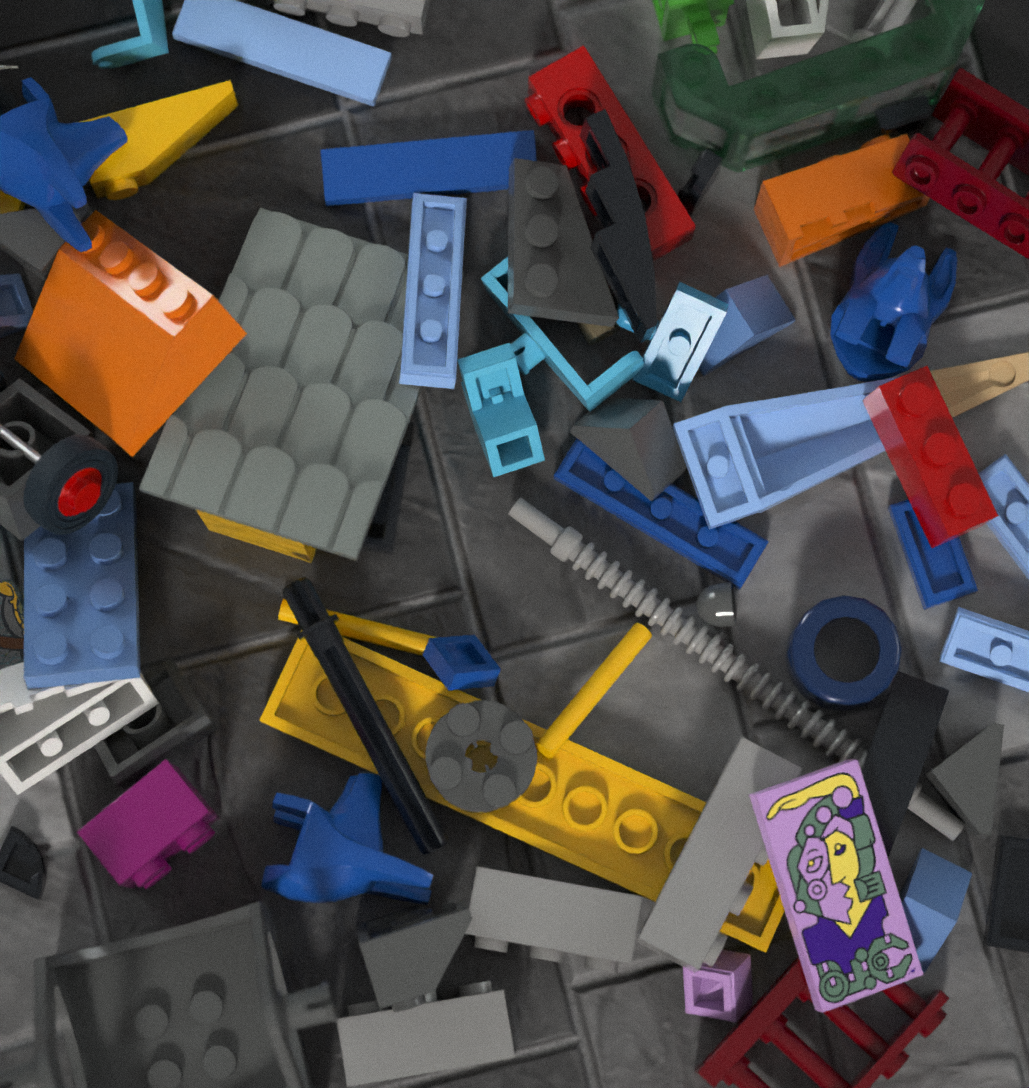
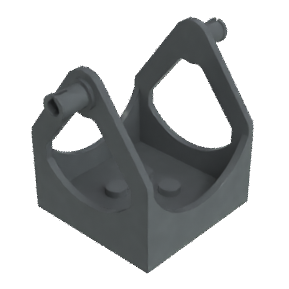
(175, 1010)

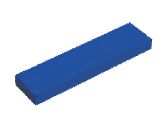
(423, 167)
(670, 518)

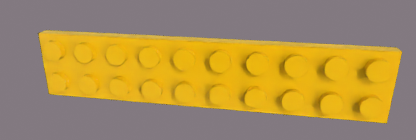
(574, 808)

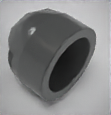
(718, 605)

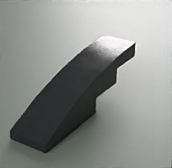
(624, 243)

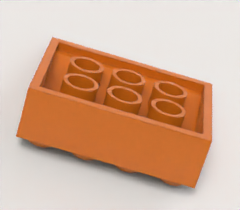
(123, 334)

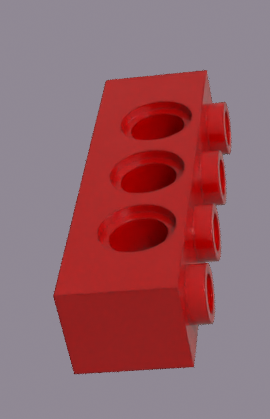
(579, 83)

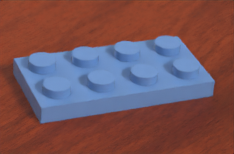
(83, 599)

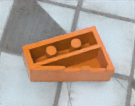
(835, 199)

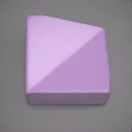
(720, 990)

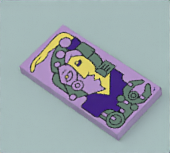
(836, 885)

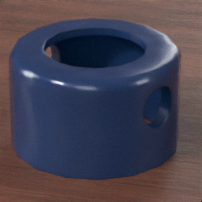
(823, 689)

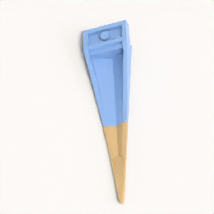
(778, 447)

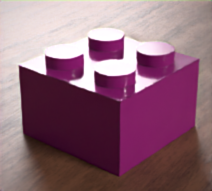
(150, 827)

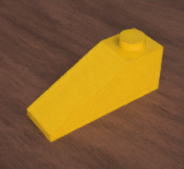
(159, 136)

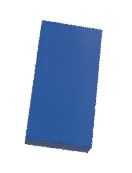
(937, 572)

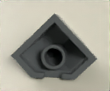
(411, 951)

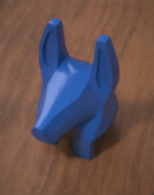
(53, 160)
(890, 307)
(342, 850)

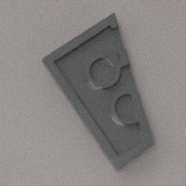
(550, 250)

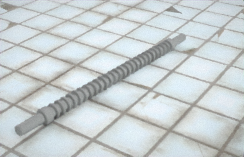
(567, 545)

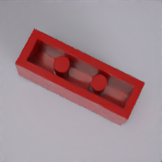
(929, 456)

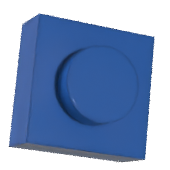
(461, 662)

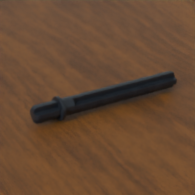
(364, 714)

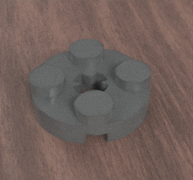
(453, 772)

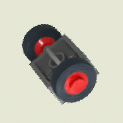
(48, 466)

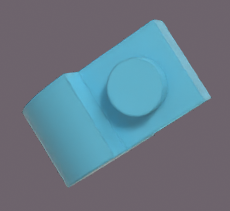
(500, 410)

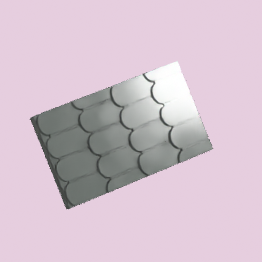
(308, 407)

